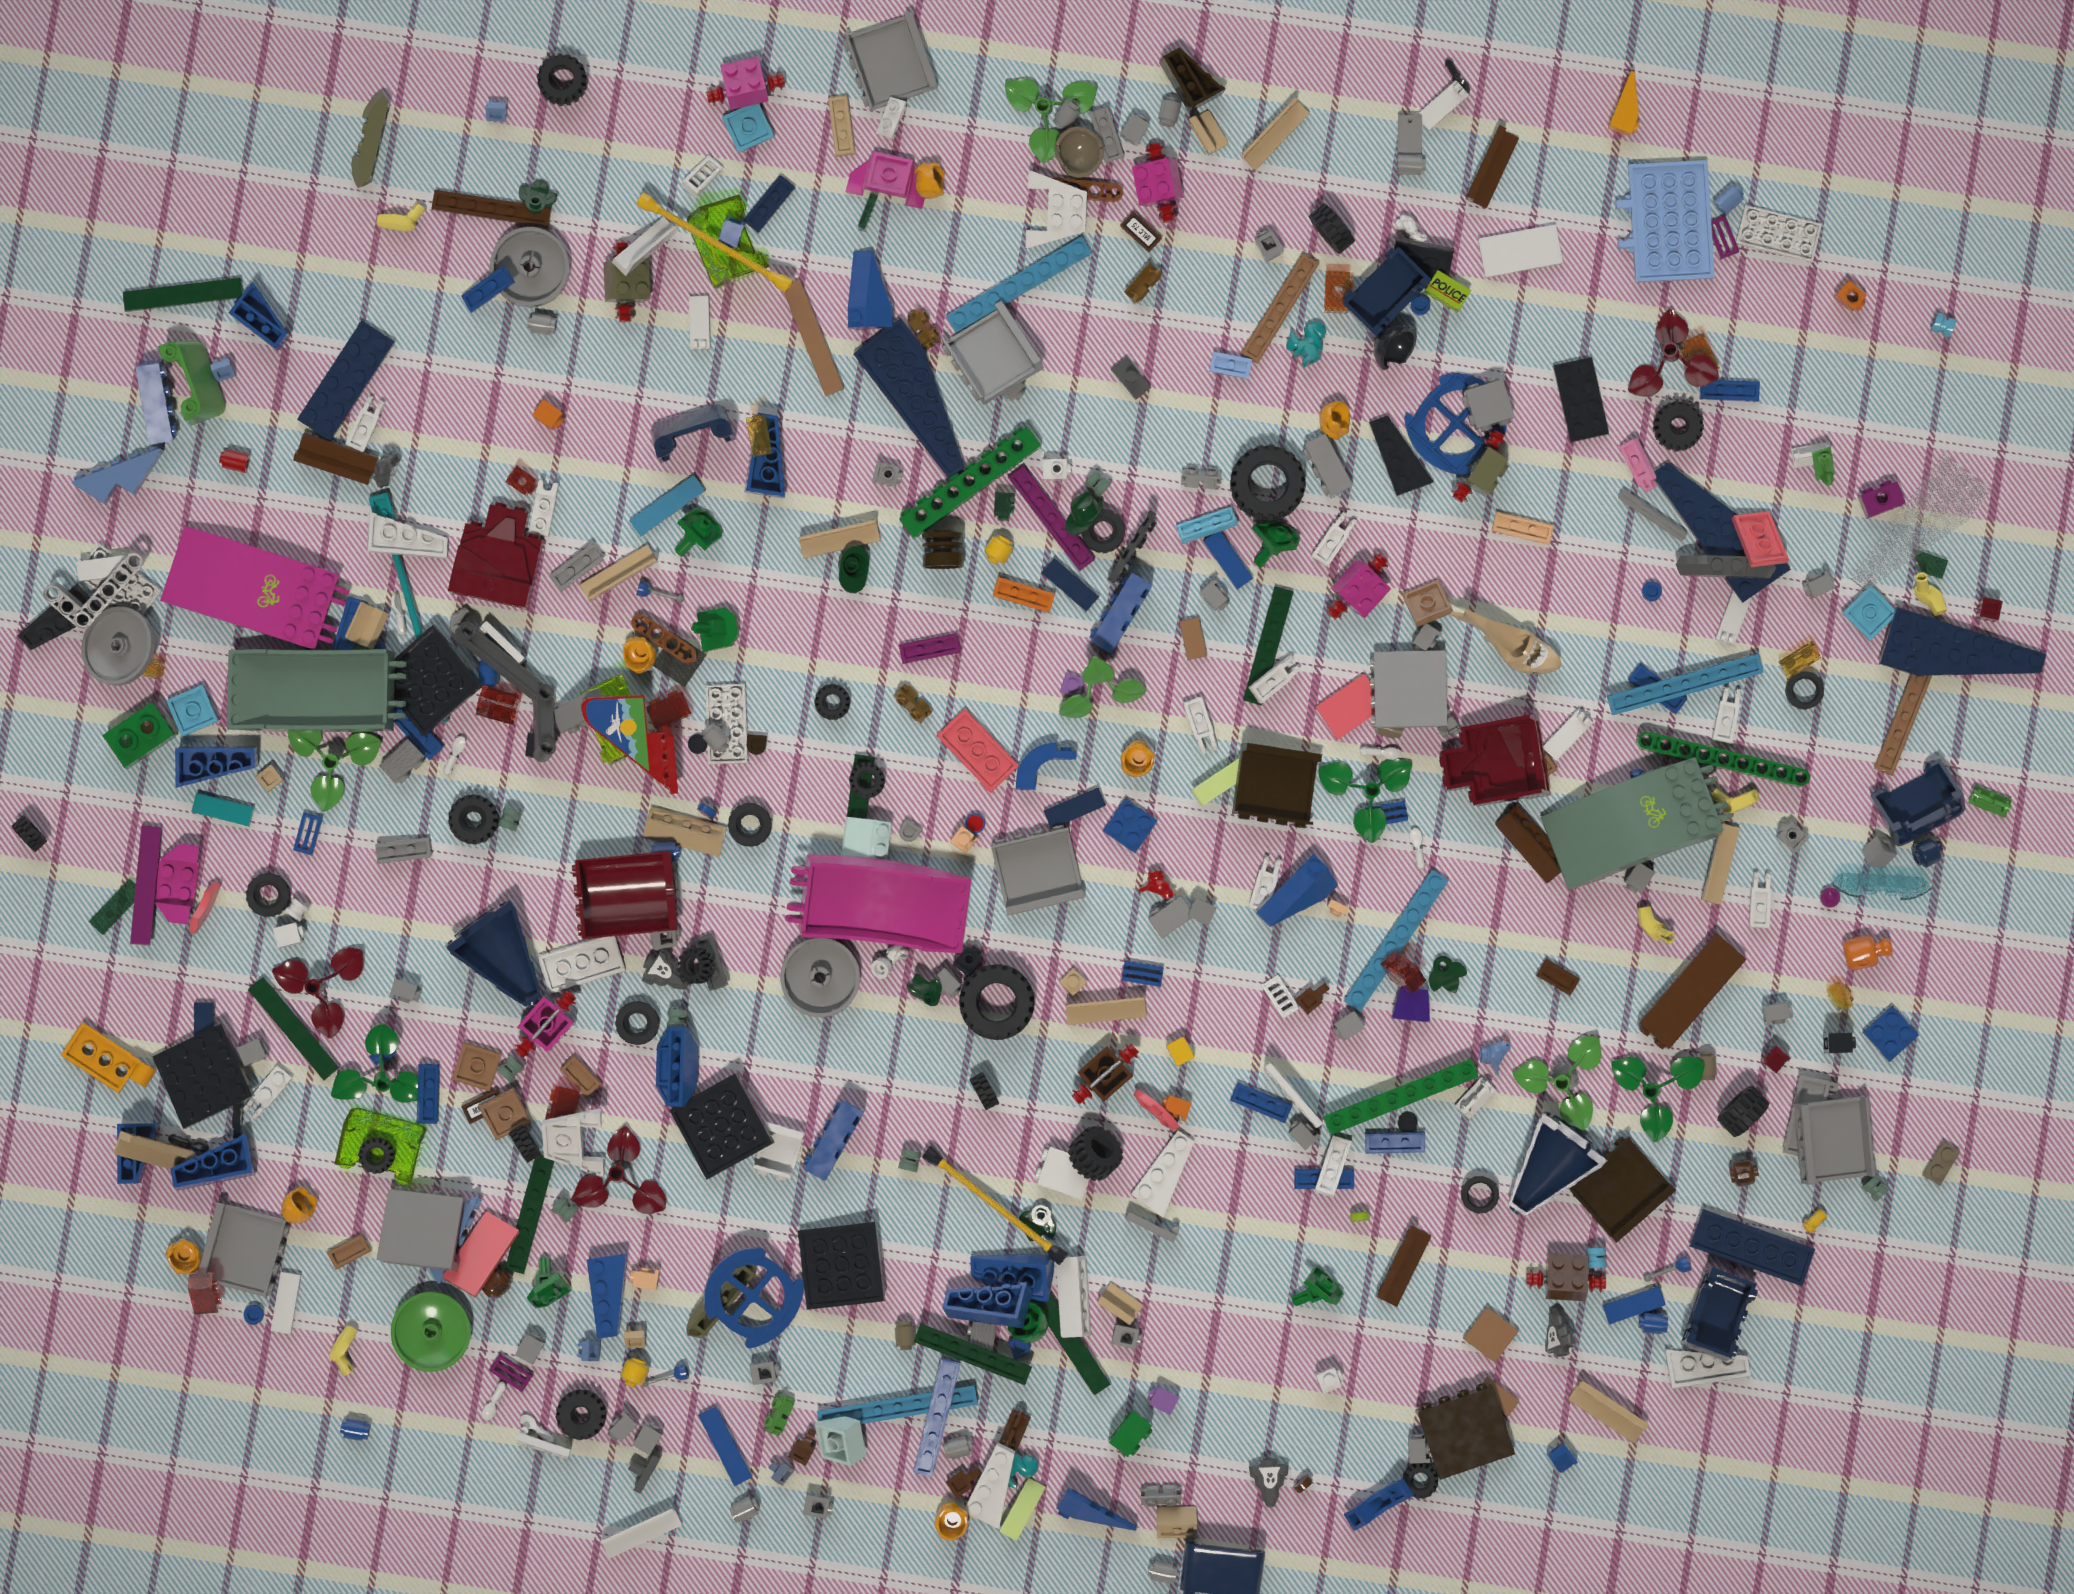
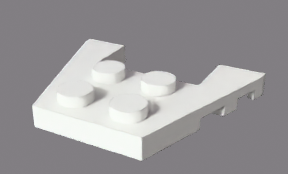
(1065, 210)
(565, 1143)

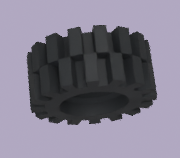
(820, 702)
(867, 792)
(29, 833)
(705, 965)
(984, 1091)
(524, 1143)
(385, 1146)
(1432, 1477)

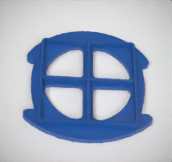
(1431, 450)
(780, 1318)

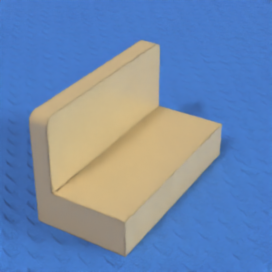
(1208, 132)
(366, 625)
(1120, 1303)
(1177, 1522)

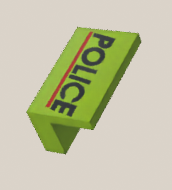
(1447, 291)

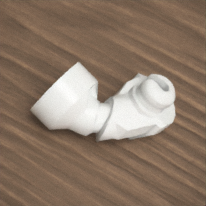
(1409, 225)
(883, 966)

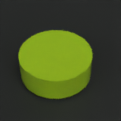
(1360, 1217)

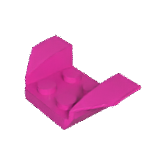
(888, 176)
(177, 883)

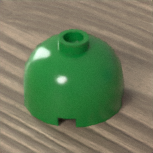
(1034, 1325)

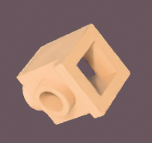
(963, 839)
(644, 1278)

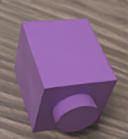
(1162, 1399)

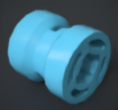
(1943, 325)
(1596, 1257)

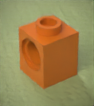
(1841, 297)
(548, 415)

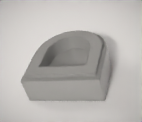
(909, 831)

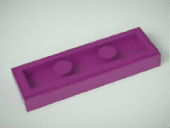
(929, 648)

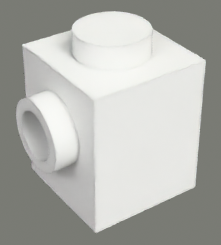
(1056, 469)
(288, 935)
(1329, 1379)

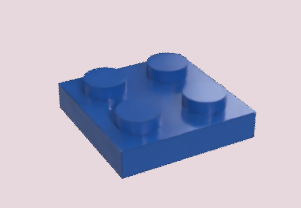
(1130, 826)
(1890, 1033)

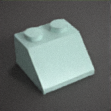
(866, 838)
(841, 1440)

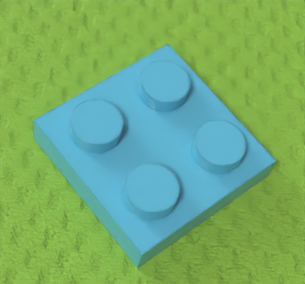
(748, 127)
(1869, 613)
(192, 710)

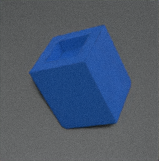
(1561, 1457)

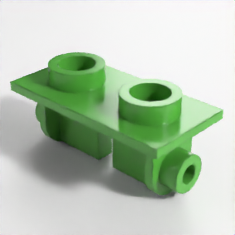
(1824, 465)
(1990, 801)
(774, 1422)

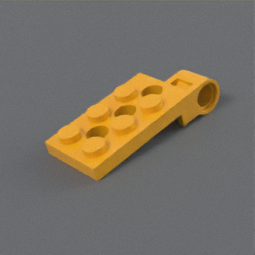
(136, 1068)

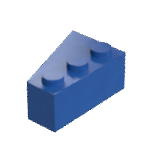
(257, 316)
(130, 1170)

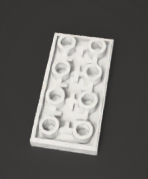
(1778, 233)
(136, 594)
(728, 710)

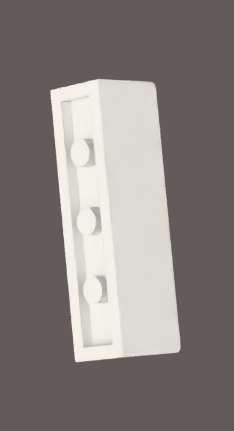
(645, 246)
(1073, 1297)
(641, 1532)

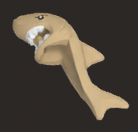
(1514, 645)

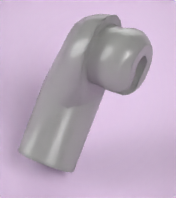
(457, 619)

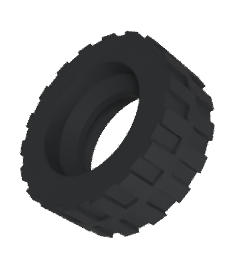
(1116, 538)
(764, 829)
(253, 891)
(622, 1023)

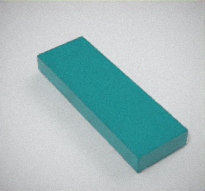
(222, 809)

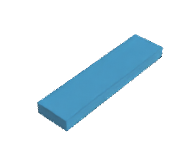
(667, 505)

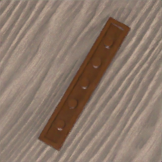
(489, 208)

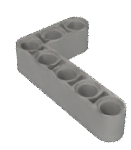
(100, 594)

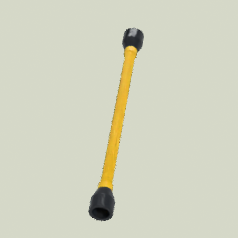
(935, 1158)

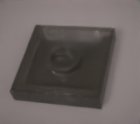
(675, 668)

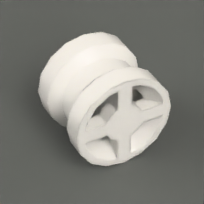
(296, 909)

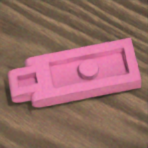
(1639, 464)

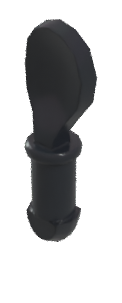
(1455, 75)
(198, 1145)

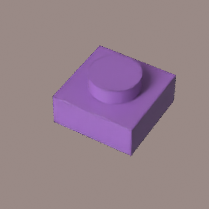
(1072, 685)

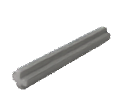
(1652, 515)

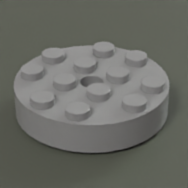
(536, 247)
(799, 974)

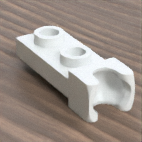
(543, 509)

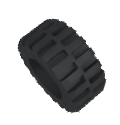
(1287, 464)
(996, 1029)

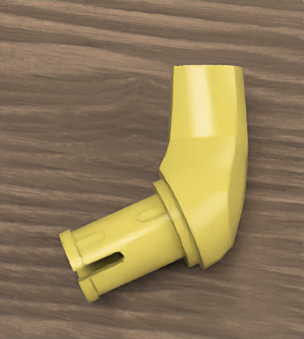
(401, 222)
(1929, 595)
(1736, 803)
(1652, 927)
(339, 1350)

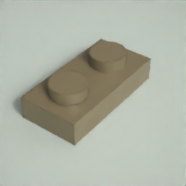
(1941, 1163)

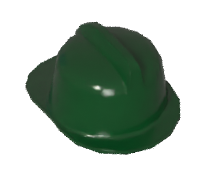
(1083, 513)
(853, 569)

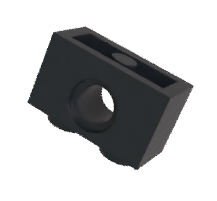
(1838, 1043)

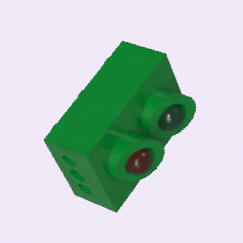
(139, 735)

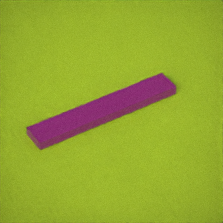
(1050, 518)
(145, 885)

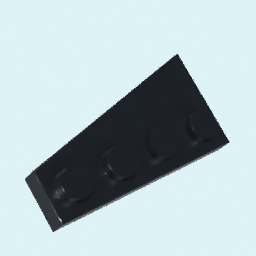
(1399, 460)
(1138, 542)
(52, 622)

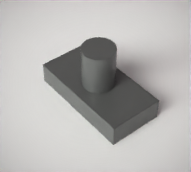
(1131, 378)
(643, 1471)

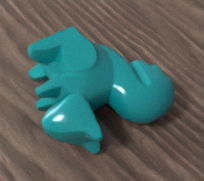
(1309, 347)
(1025, 1466)

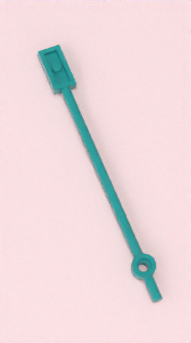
(382, 507)

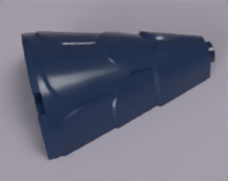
(499, 953)
(1552, 1164)

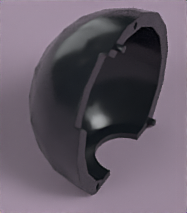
(1394, 345)

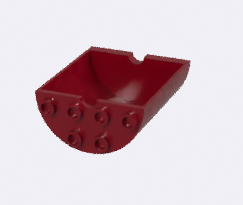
(625, 895)

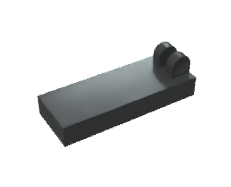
(719, 978)

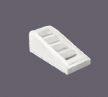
(690, 188)
(1293, 1008)

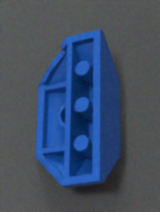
(676, 1066)

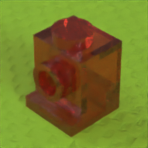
(513, 480)

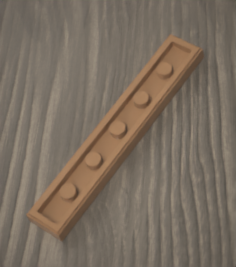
(1280, 308)
(813, 339)
(1902, 724)

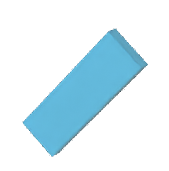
(1206, 525)

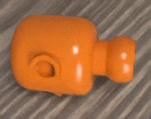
(1864, 952)

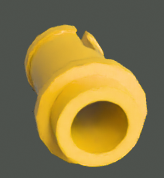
(1814, 1221)

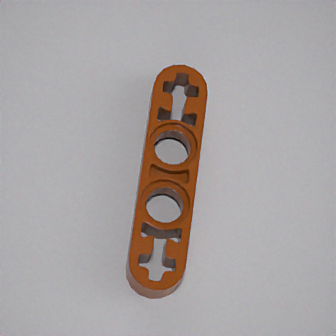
(1085, 185)
(664, 639)

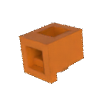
(1176, 1107)

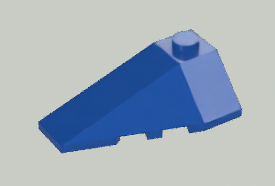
(1305, 888)
(1082, 1508)

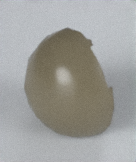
(1079, 152)

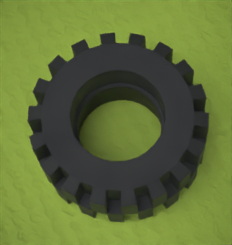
(559, 63)
(1743, 1111)
(1096, 1141)

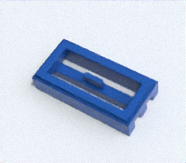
(1403, 811)
(315, 836)
(1159, 976)

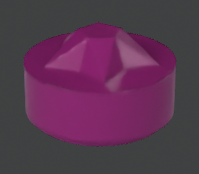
(1830, 897)

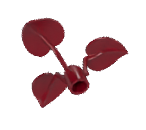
(1669, 331)
(292, 976)
(622, 1147)

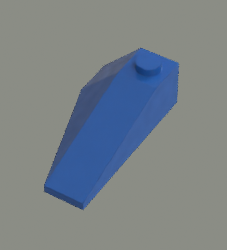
(868, 298)
(1016, 1269)

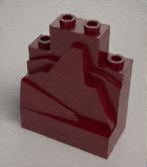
(497, 559)
(1498, 761)

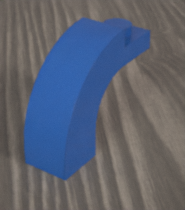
(1033, 760)
(1378, 1503)

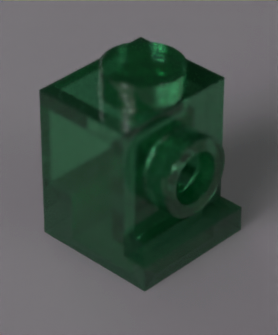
(1003, 506)

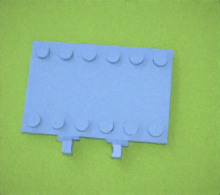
(1669, 221)

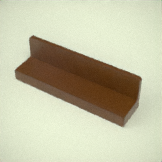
(1492, 167)
(335, 458)
(1530, 842)
(1403, 1265)

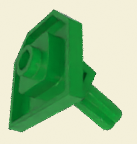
(699, 529)
(1275, 539)
(716, 628)
(548, 1287)
(1319, 1287)

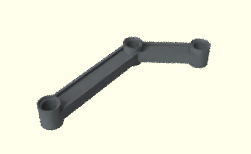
(521, 679)

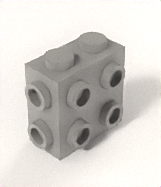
(1488, 405)

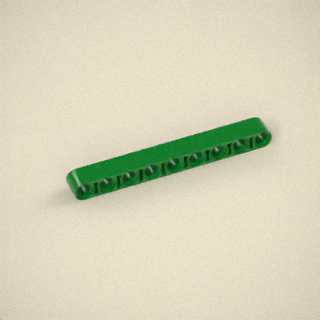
(1733, 757)

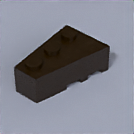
(1189, 80)

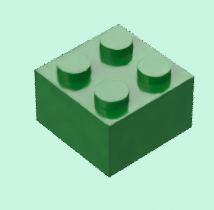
(1130, 1433)

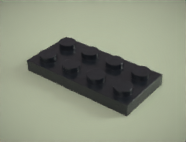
(1580, 400)

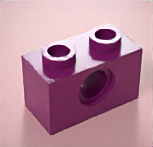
(1872, 507)

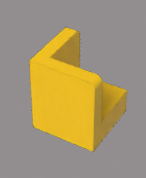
(1180, 1051)

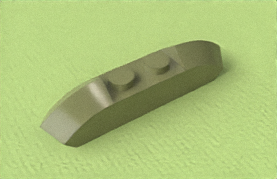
(365, 164)
(699, 1323)

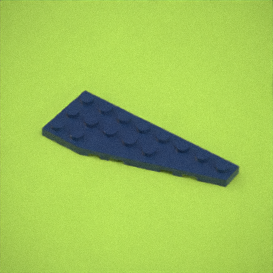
(905, 378)
(1710, 525)
(1938, 648)

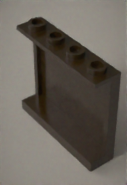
(1275, 784)
(1622, 1189)
(1465, 1430)

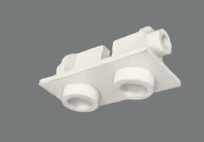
(891, 118)
(1803, 455)
(1475, 1098)

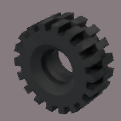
(1331, 228)
(1667, 436)
(458, 815)
(584, 1399)

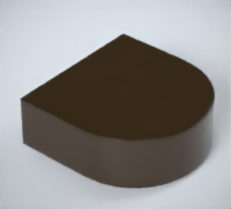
(756, 744)

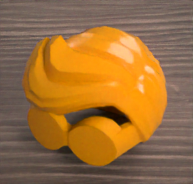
(926, 184)
(1335, 419)
(638, 654)
(1137, 759)
(295, 1208)
(184, 1257)
(951, 1521)

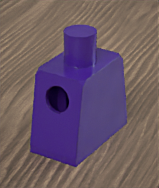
(1411, 1006)

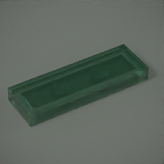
(114, 908)

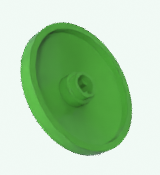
(430, 1331)

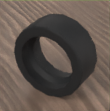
(1819, 690)
(1481, 1209)

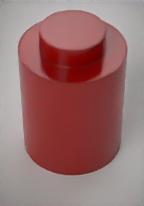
(234, 460)

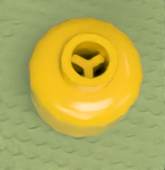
(998, 550)
(634, 1372)

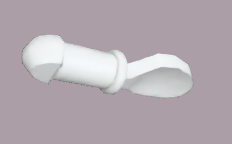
(396, 605)
(457, 747)
(1389, 752)
(1416, 839)
(490, 1409)
(530, 1423)

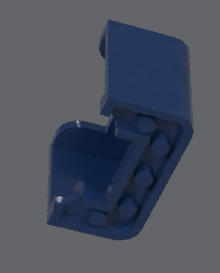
(1718, 1314)

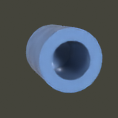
(1729, 199)

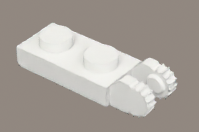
(364, 426)
(1332, 541)
(1273, 680)
(1727, 717)
(1200, 722)
(1264, 885)
(1760, 902)
(269, 1090)

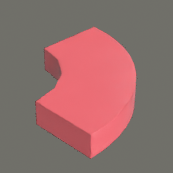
(204, 907)
(1156, 1110)

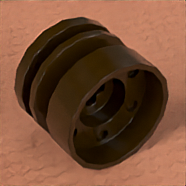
(942, 550)

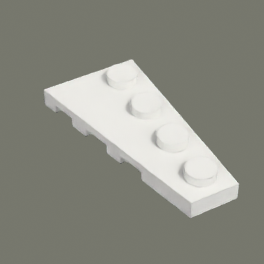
(403, 539)
(1162, 1177)
(1697, 1368)
(991, 1489)

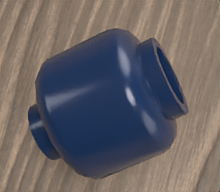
(1927, 853)

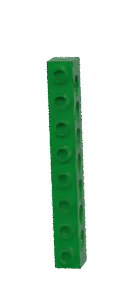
(916, 528)
(1400, 1096)

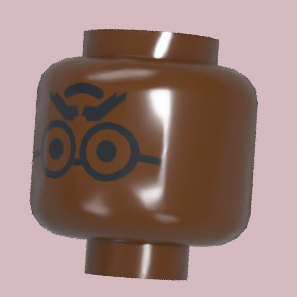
(1743, 1172)
(497, 1284)

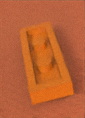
(1023, 595)

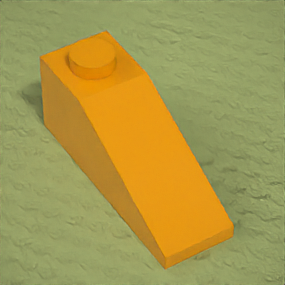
(1626, 112)

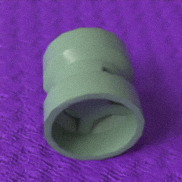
(1101, 486)
(510, 818)
(676, 1018)
(514, 1065)
(907, 1164)
(1875, 1187)
(564, 1209)

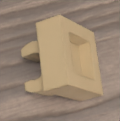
(634, 1339)

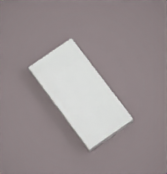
(1520, 251)
(581, 963)
(1292, 1095)

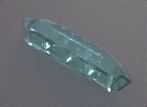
(1907, 886)

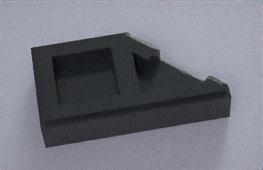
(237, 1120)

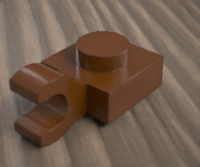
(1310, 999)
(803, 1450)
(961, 1482)

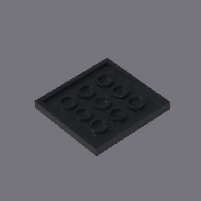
(434, 682)
(203, 1076)
(722, 1126)
(841, 1265)

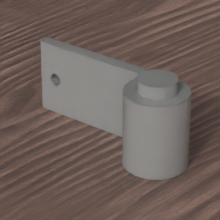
(1409, 145)

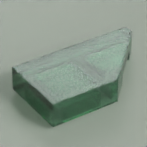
(867, 213)
(1931, 564)

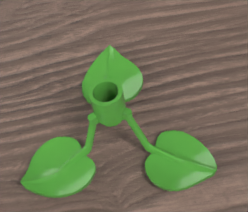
(1025, 91)
(1098, 672)
(329, 791)
(1534, 1073)

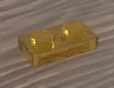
(1799, 659)

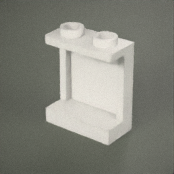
(782, 1155)
(1060, 1175)

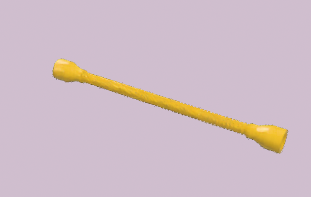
(780, 281)

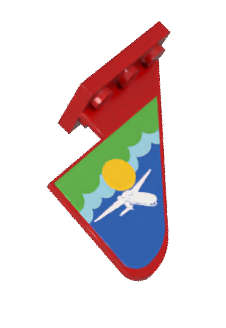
(624, 725)

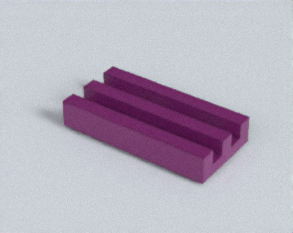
(1735, 248)
(514, 1365)

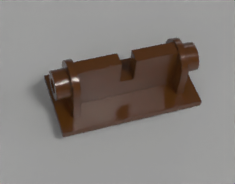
(1015, 1429)

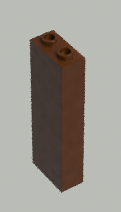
(1691, 992)

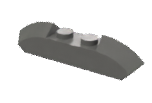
(1721, 567)

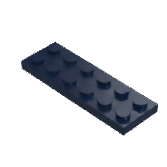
(346, 380)
(1752, 1247)

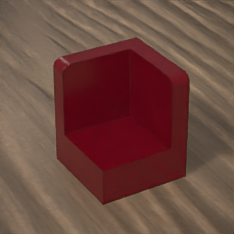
(1989, 609)
(1775, 1059)

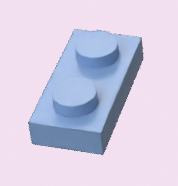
(1230, 365)

